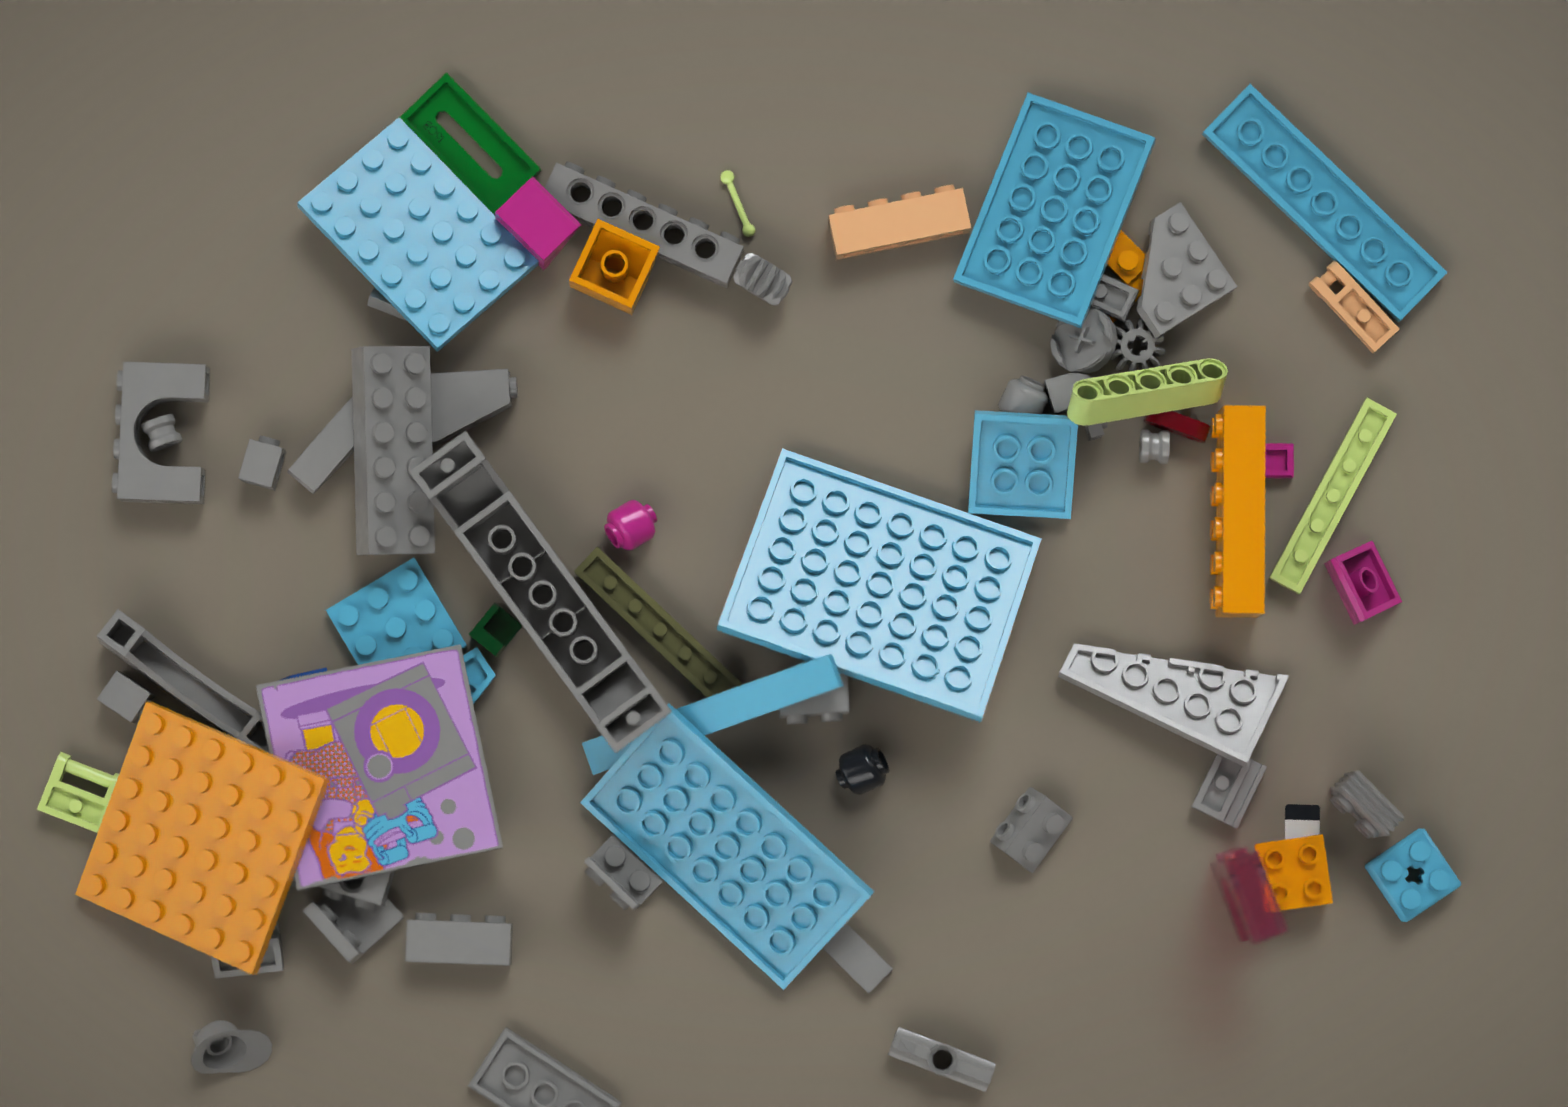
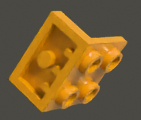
(1297, 871)

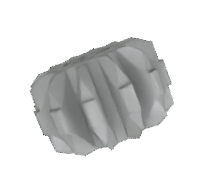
(762, 279)
(1145, 356)

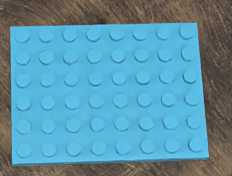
(881, 582)

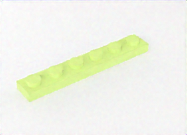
(1332, 496)

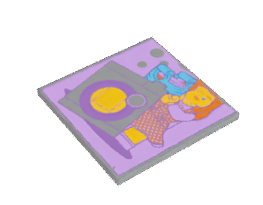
(398, 761)

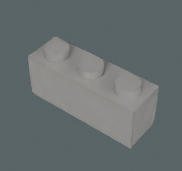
(459, 940)

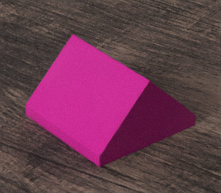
(537, 221)
(1363, 582)

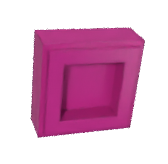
(1279, 461)

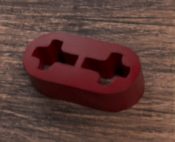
(1179, 425)

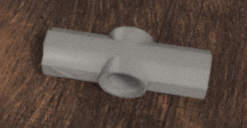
(963, 1067)

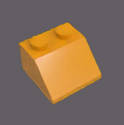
(614, 266)

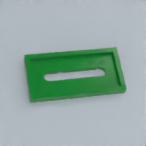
(450, 98)

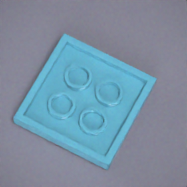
(1022, 464)
(394, 617)

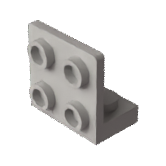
(623, 872)
(352, 927)

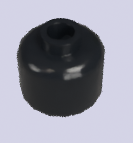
(862, 769)

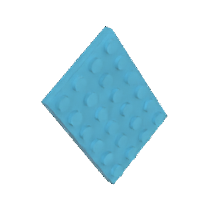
(1054, 210)
(417, 234)

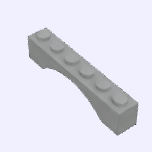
(182, 680)

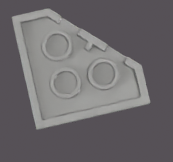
(1179, 272)

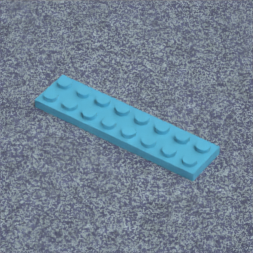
(1324, 203)

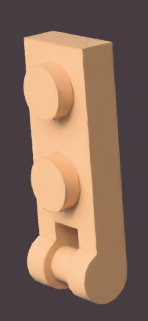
(1354, 307)

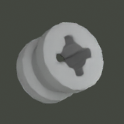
(161, 432)
(1154, 446)

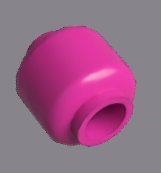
(630, 525)

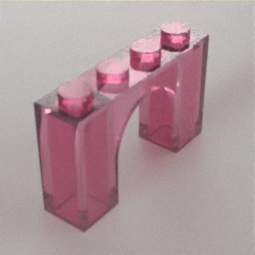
(1247, 895)

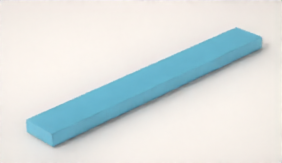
(739, 704)

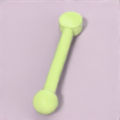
(727, 178)

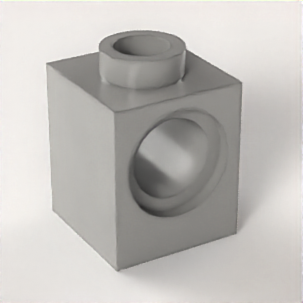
(262, 463)
(125, 696)

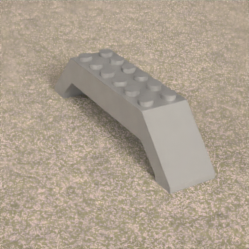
(540, 591)

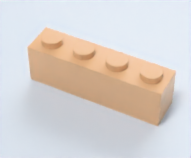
(900, 222)

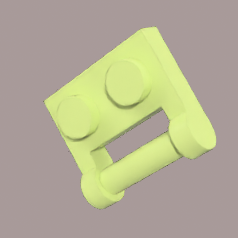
(72, 802)

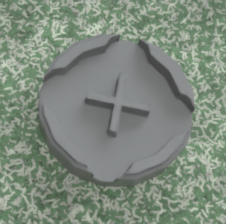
(1085, 348)

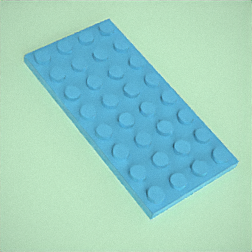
(727, 847)

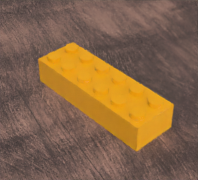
(1239, 511)

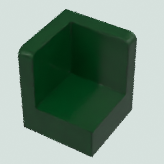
(495, 630)

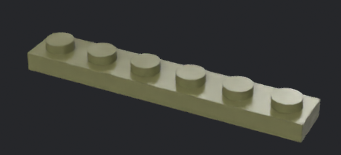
(655, 624)

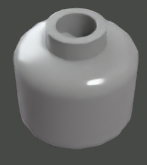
(1024, 396)

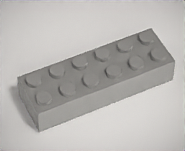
(390, 440)

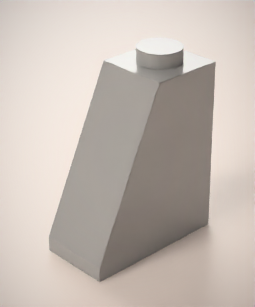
(468, 399)

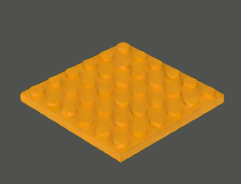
(202, 837)

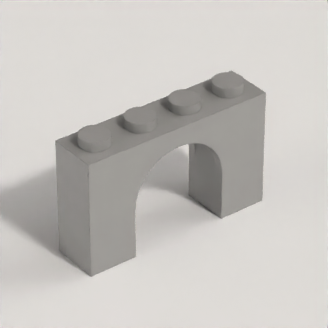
(143, 388)

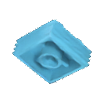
(1390, 870)

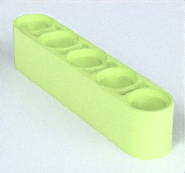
(1147, 391)

